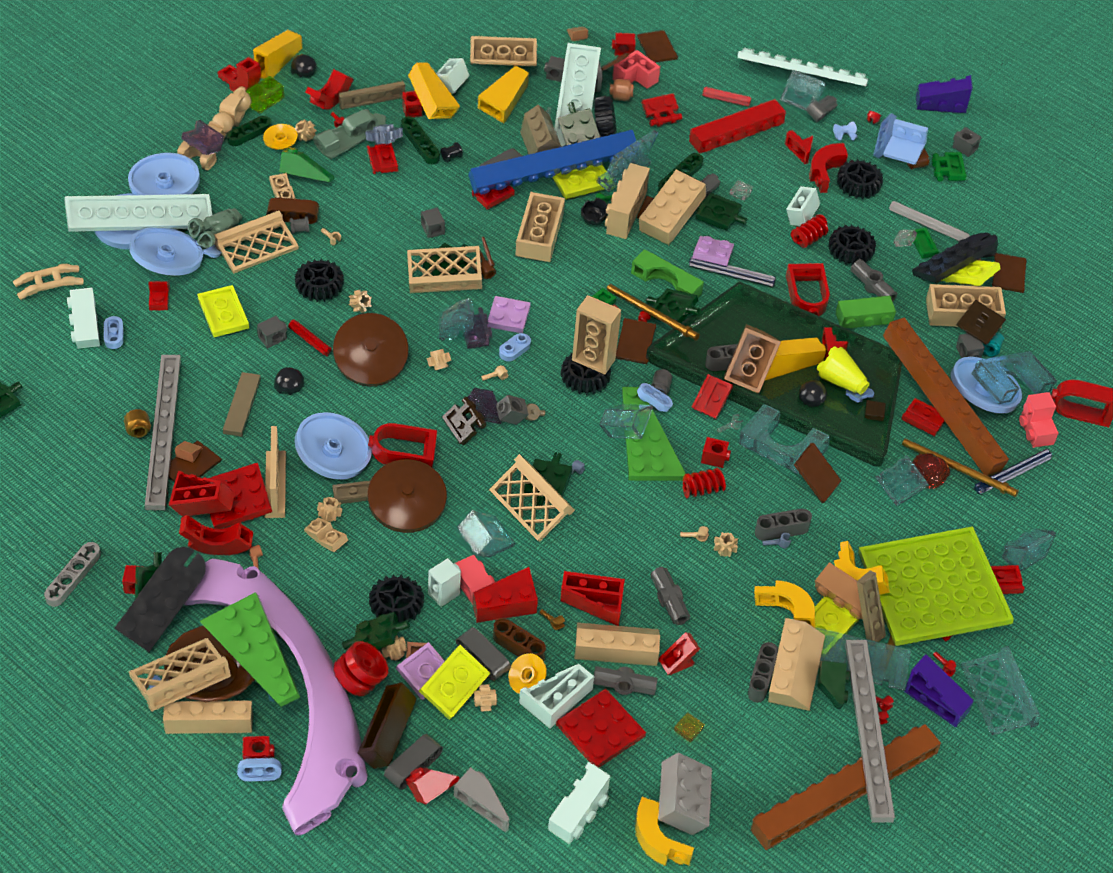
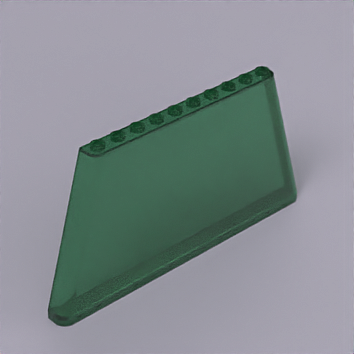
(839, 416)

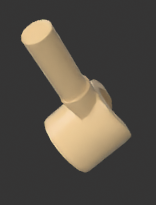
(333, 236)
(500, 371)
(701, 535)

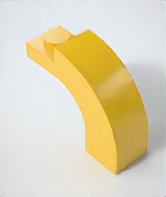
(847, 564)
(787, 596)
(652, 839)

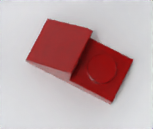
(799, 147)
(158, 295)
(829, 341)
(679, 654)

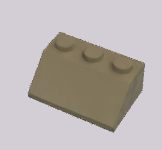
(538, 131)

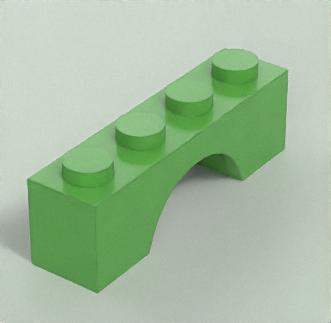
(649, 266)

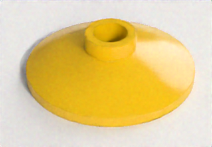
(280, 136)
(521, 670)

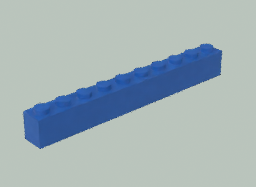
(548, 162)

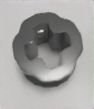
(299, 225)

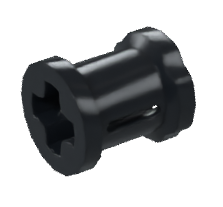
(451, 152)

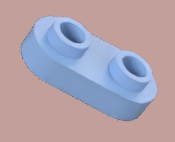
(113, 332)
(517, 344)
(654, 397)
(259, 769)

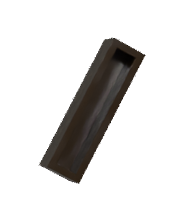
(387, 725)

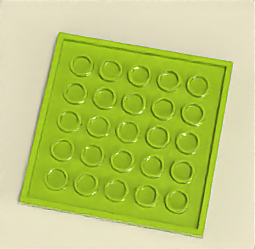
(937, 586)

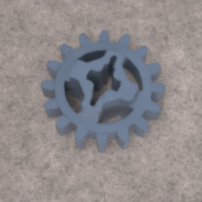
(384, 134)

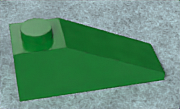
(301, 165)

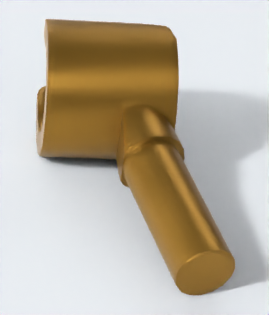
(556, 623)

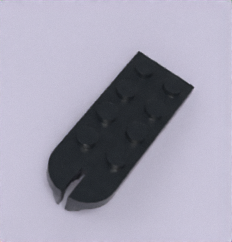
(957, 257)
(162, 598)

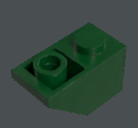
(832, 682)

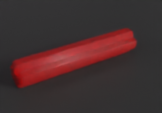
(726, 96)
(310, 337)

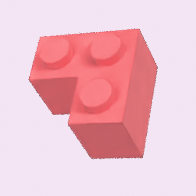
(637, 68)
(1038, 421)

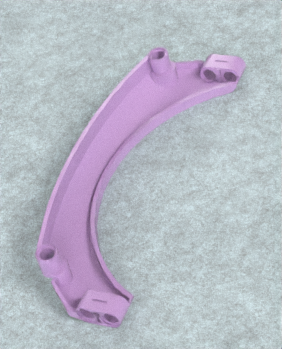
(333, 730)

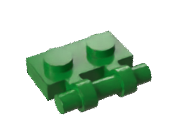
(953, 168)

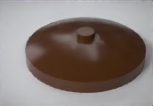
(370, 349)
(407, 496)

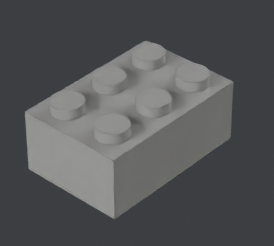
(685, 794)

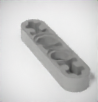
(69, 572)

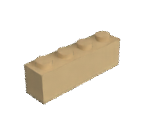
(208, 717)

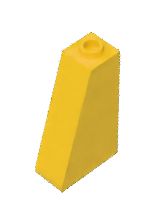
(277, 52)
(432, 93)
(504, 94)
(796, 355)

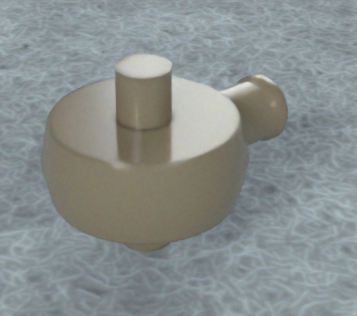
(534, 412)

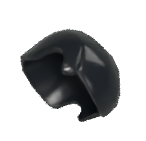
(303, 65)
(594, 211)
(288, 380)
(812, 393)

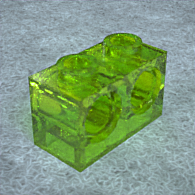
(265, 94)

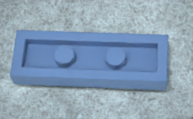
(884, 135)

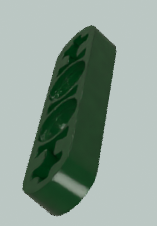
(434, 156)
(697, 160)

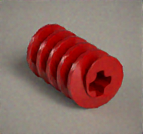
(810, 231)
(703, 480)

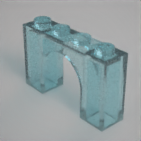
(1025, 366)
(757, 438)

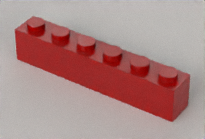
(737, 126)

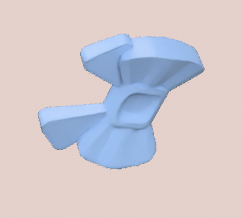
(840, 130)
(211, 251)

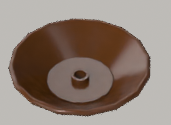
(225, 689)

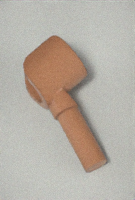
(255, 552)

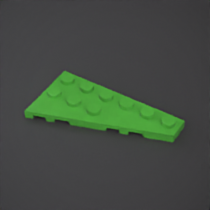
(653, 455)
(251, 641)

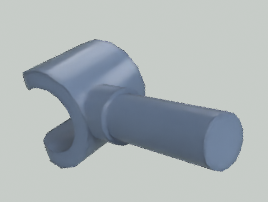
(578, 467)
(782, 542)

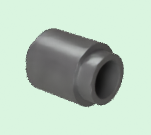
(662, 380)

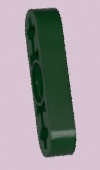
(239, 136)

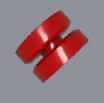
(360, 668)

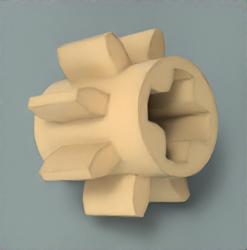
(305, 130)
(360, 301)
(439, 359)
(329, 509)
(725, 544)
(395, 650)
(485, 698)

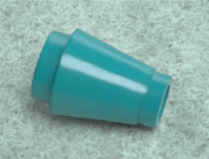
(994, 346)

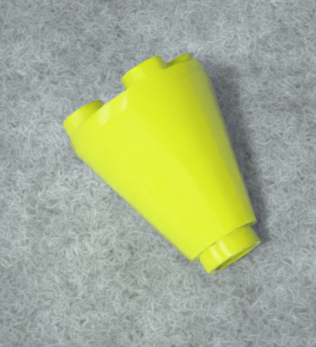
(843, 371)

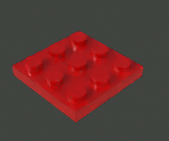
(249, 499)
(600, 728)

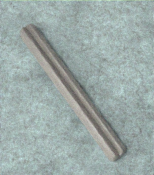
(928, 221)

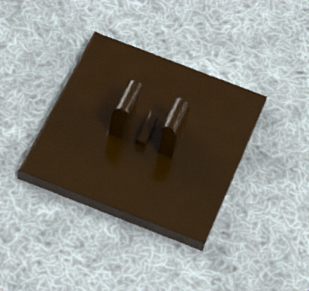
(981, 322)

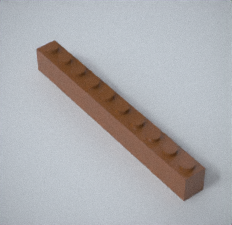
(945, 397)
(840, 789)

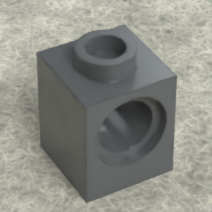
(554, 68)
(966, 141)
(432, 222)
(272, 331)
(969, 346)
(512, 409)

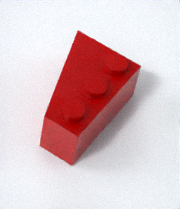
(200, 495)
(594, 594)
(506, 598)

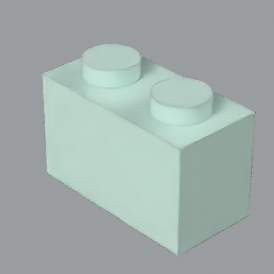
(453, 74)
(803, 206)
(444, 582)

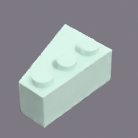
(83, 318)
(557, 695)
(580, 805)

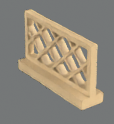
(250, 231)
(445, 280)
(276, 477)
(545, 489)
(183, 683)

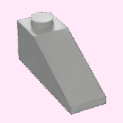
(478, 794)

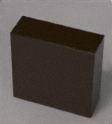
(875, 410)

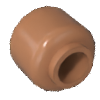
(621, 89)

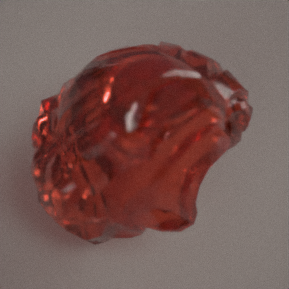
(932, 469)

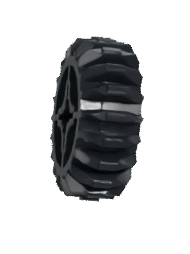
(605, 116)
(859, 179)
(851, 244)
(319, 285)
(583, 378)
(386, 592)

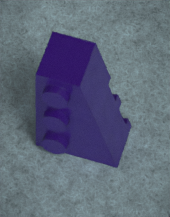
(945, 96)
(938, 691)

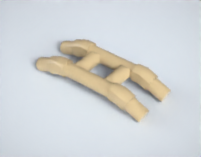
(40, 286)

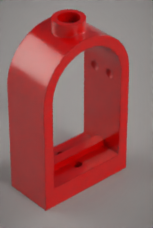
(808, 272)
(1082, 412)
(403, 432)

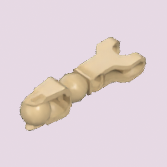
(230, 114)

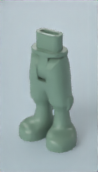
(216, 223)

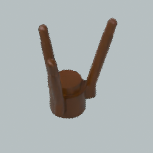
(487, 266)

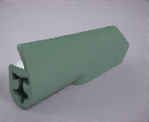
(349, 134)

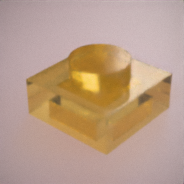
(689, 727)

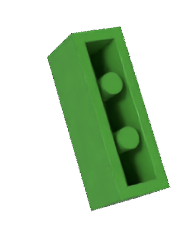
(865, 312)

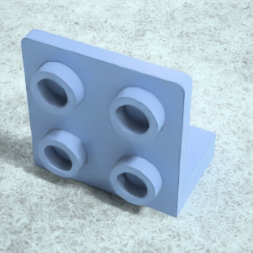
(906, 142)

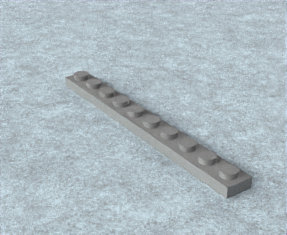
(163, 433)
(869, 732)

